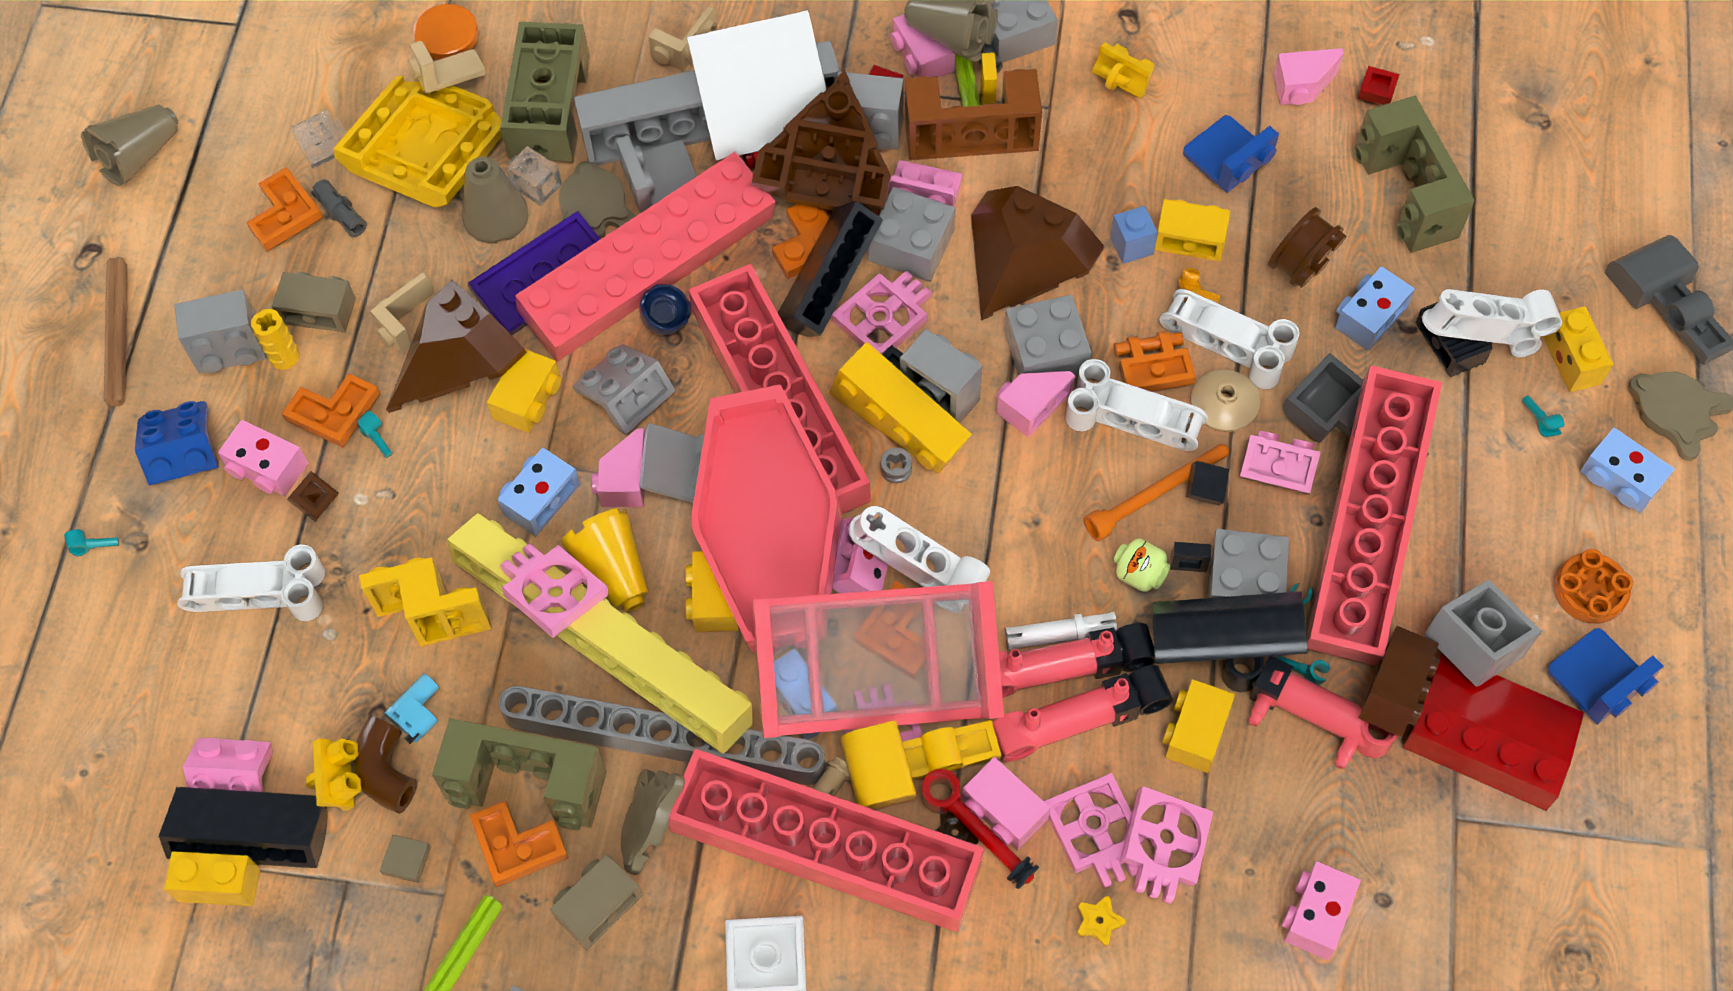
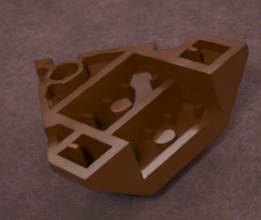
(826, 155)
(1027, 247)
(452, 347)

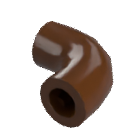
(375, 769)

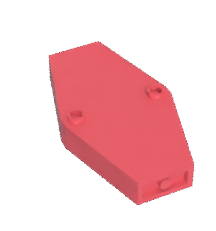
(763, 504)

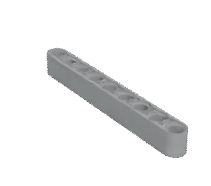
(647, 724)

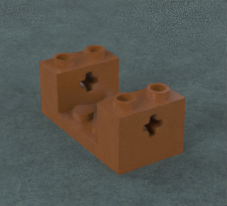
(997, 128)

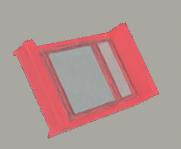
(877, 658)

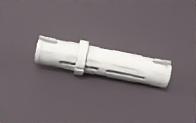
(1058, 631)

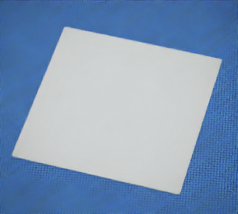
(755, 80)

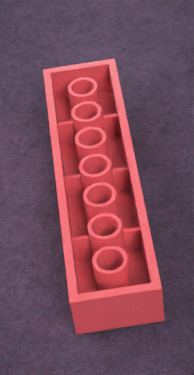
(649, 250)
(760, 354)
(1373, 516)
(827, 840)

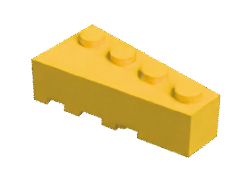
(898, 408)

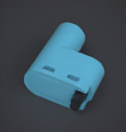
(408, 710)

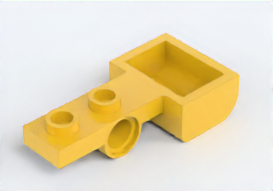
(885, 766)

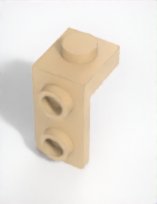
(676, 52)
(443, 72)
(395, 307)

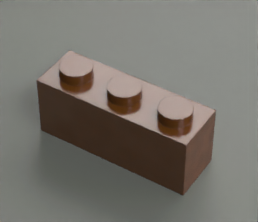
(1401, 682)

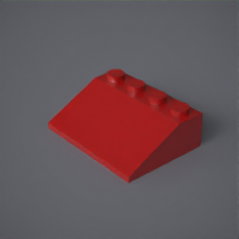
(1497, 734)

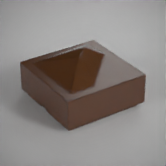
(313, 496)

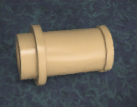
(833, 777)

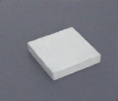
(766, 954)

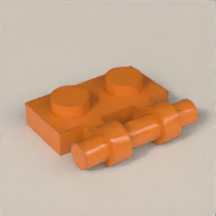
(1158, 370)

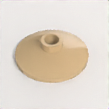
(1223, 412)

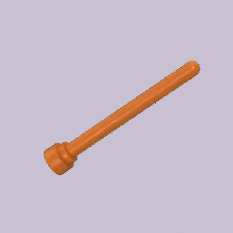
(1100, 523)

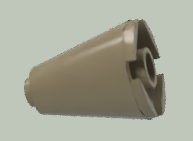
(955, 24)
(129, 141)
(491, 202)

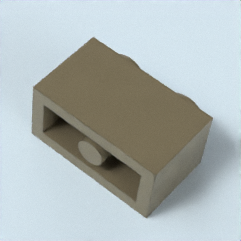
(314, 301)
(595, 901)

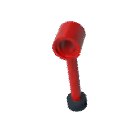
(1021, 871)

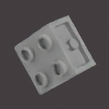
(654, 171)
(626, 386)
(670, 462)

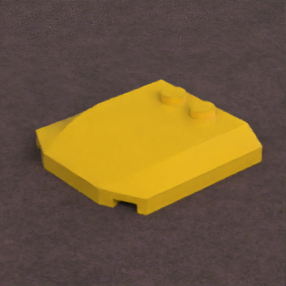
(420, 140)

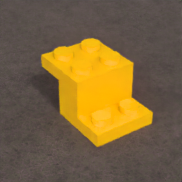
(425, 602)

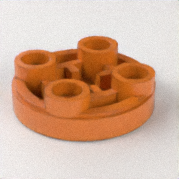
(446, 30)
(1592, 587)

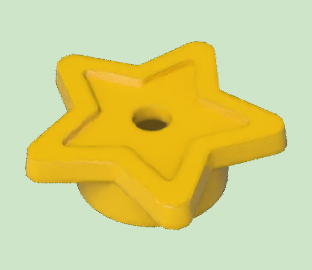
(1099, 931)

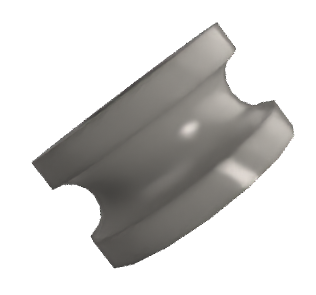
(896, 475)

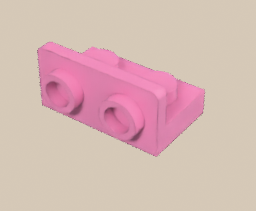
(927, 182)
(1280, 462)

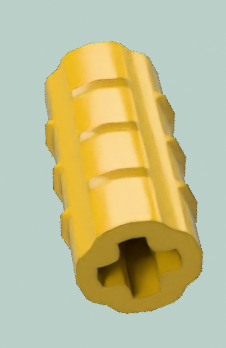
(275, 339)

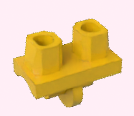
(1122, 70)
(333, 773)

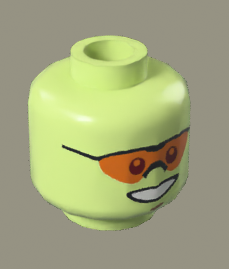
(1141, 565)

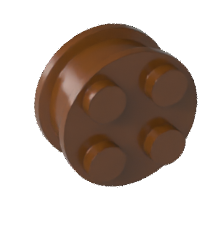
(1306, 248)

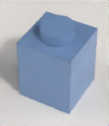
(1133, 234)

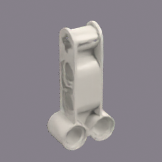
(1495, 318)
(1233, 335)
(1131, 409)
(918, 547)
(256, 585)

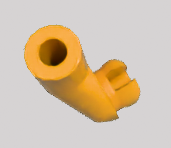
(1190, 282)

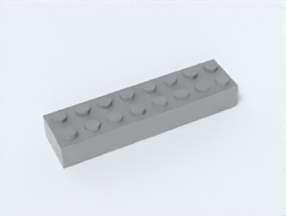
(656, 112)

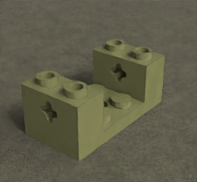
(542, 112)
(1441, 201)
(473, 749)

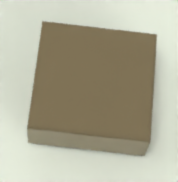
(405, 858)

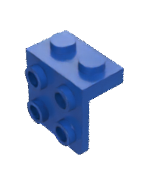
(1230, 152)
(175, 442)
(1602, 675)

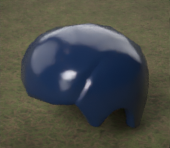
(664, 309)

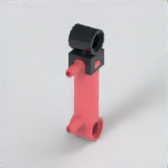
(1099, 655)
(1280, 687)
(1114, 702)

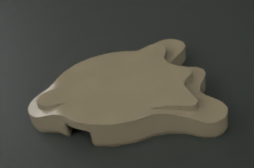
(596, 196)
(1679, 409)
(648, 816)

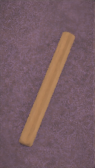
(115, 332)

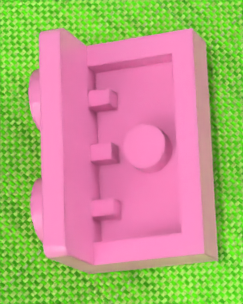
(227, 764)

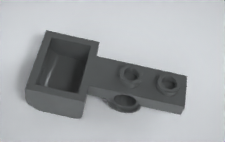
(1660, 277)
(1325, 400)

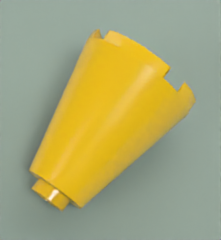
(611, 554)

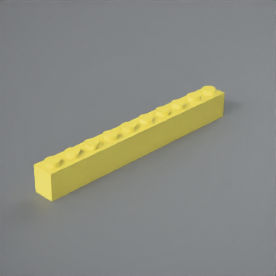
(616, 643)

